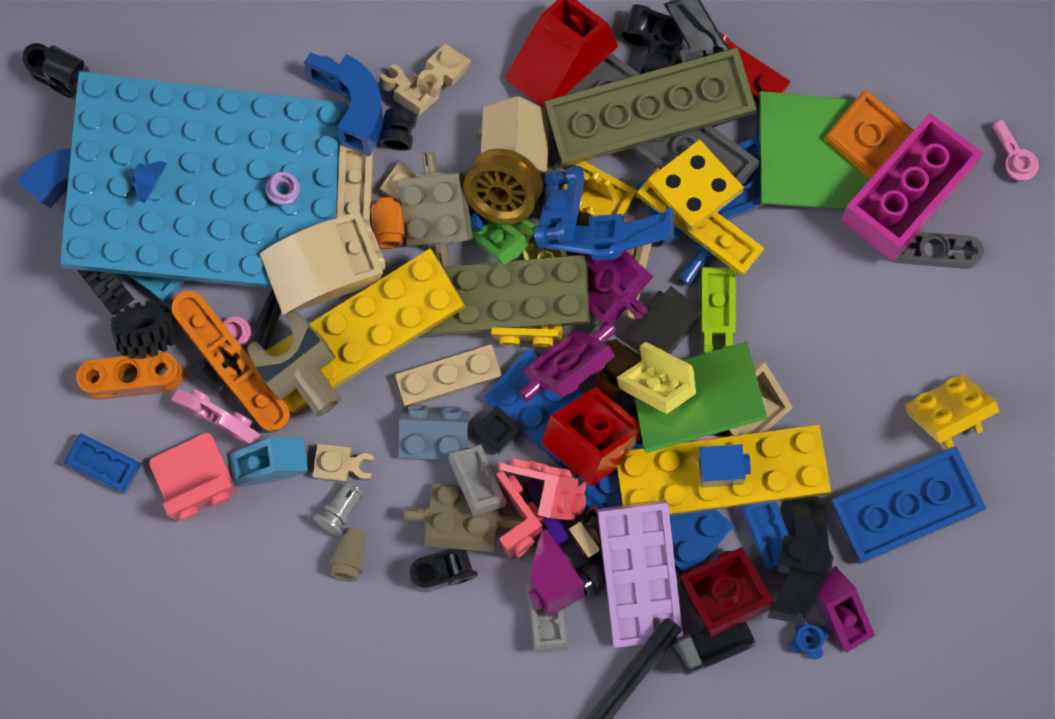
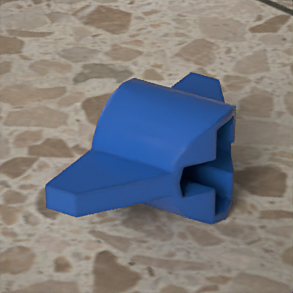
(146, 178)

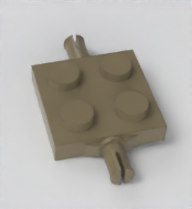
(435, 208)
(452, 524)

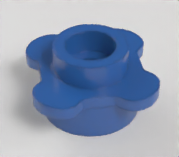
(812, 649)

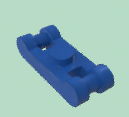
(560, 206)

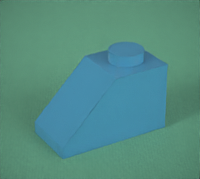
(268, 461)

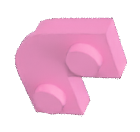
(200, 406)

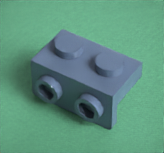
(432, 432)

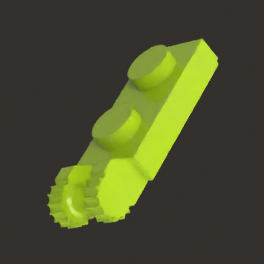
(718, 305)

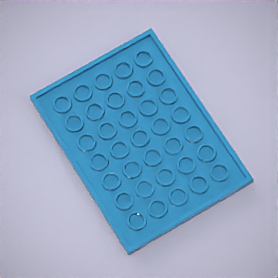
(211, 200)

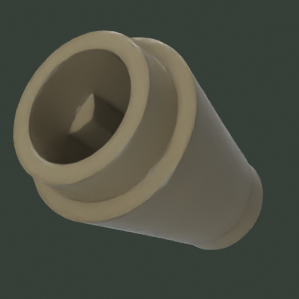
(348, 556)

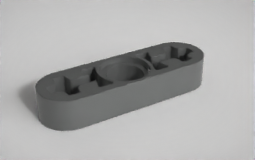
(957, 259)

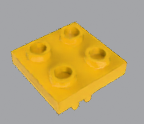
(602, 194)
(952, 409)

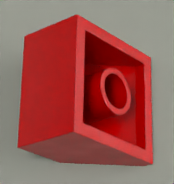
(591, 435)

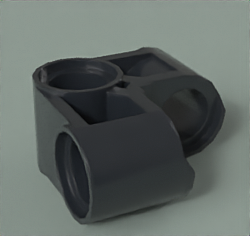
(645, 29)
(59, 68)

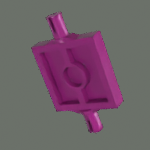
(615, 286)
(568, 363)

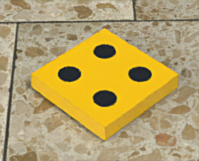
(695, 185)

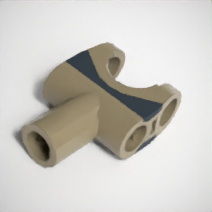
(299, 367)

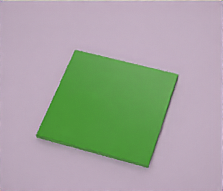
(796, 160)
(723, 400)

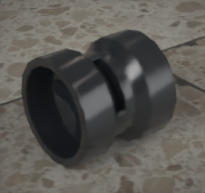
(398, 129)

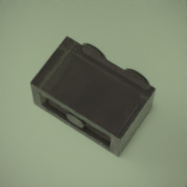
(666, 323)

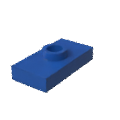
(102, 463)
(766, 531)

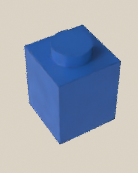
(723, 465)

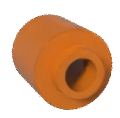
(388, 223)

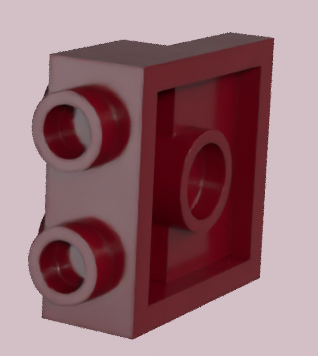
(726, 591)

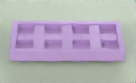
(638, 570)

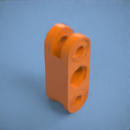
(113, 369)

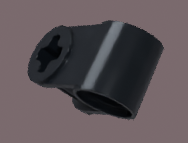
(445, 569)

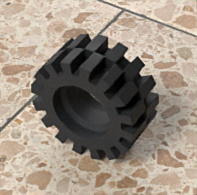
(108, 289)
(143, 330)

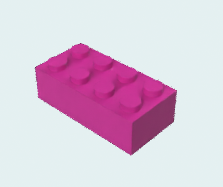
(911, 187)

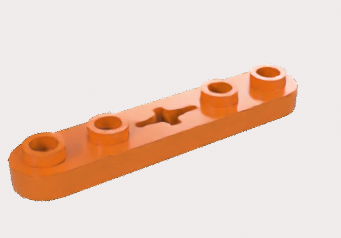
(208, 336)

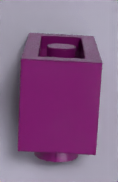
(553, 578)
(843, 611)

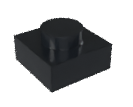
(208, 377)
(497, 430)

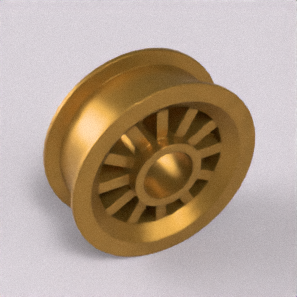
(503, 186)

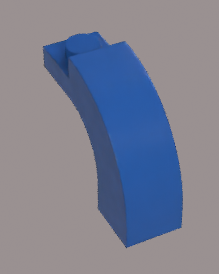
(363, 121)
(48, 177)

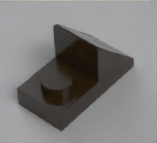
(607, 378)

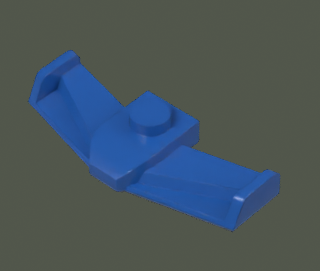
(610, 235)

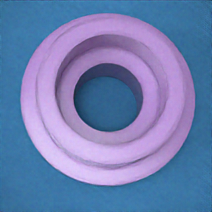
(287, 180)

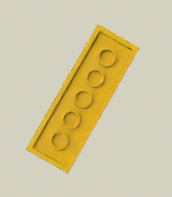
(381, 320)
(783, 467)

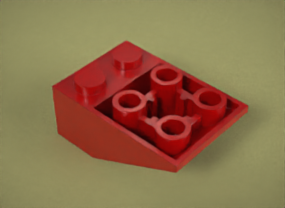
(560, 51)

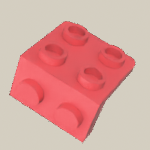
(192, 477)
(562, 492)
(521, 538)

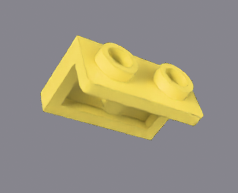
(659, 379)

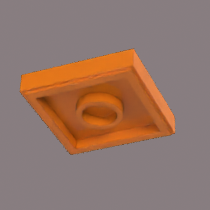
(868, 133)

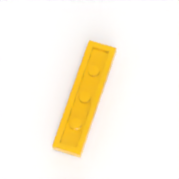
(715, 234)

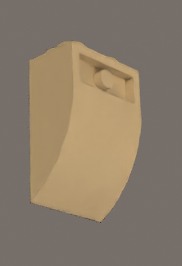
(323, 262)

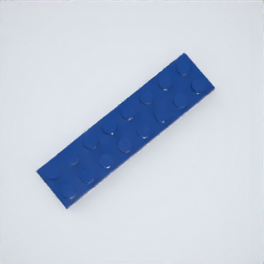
(692, 533)

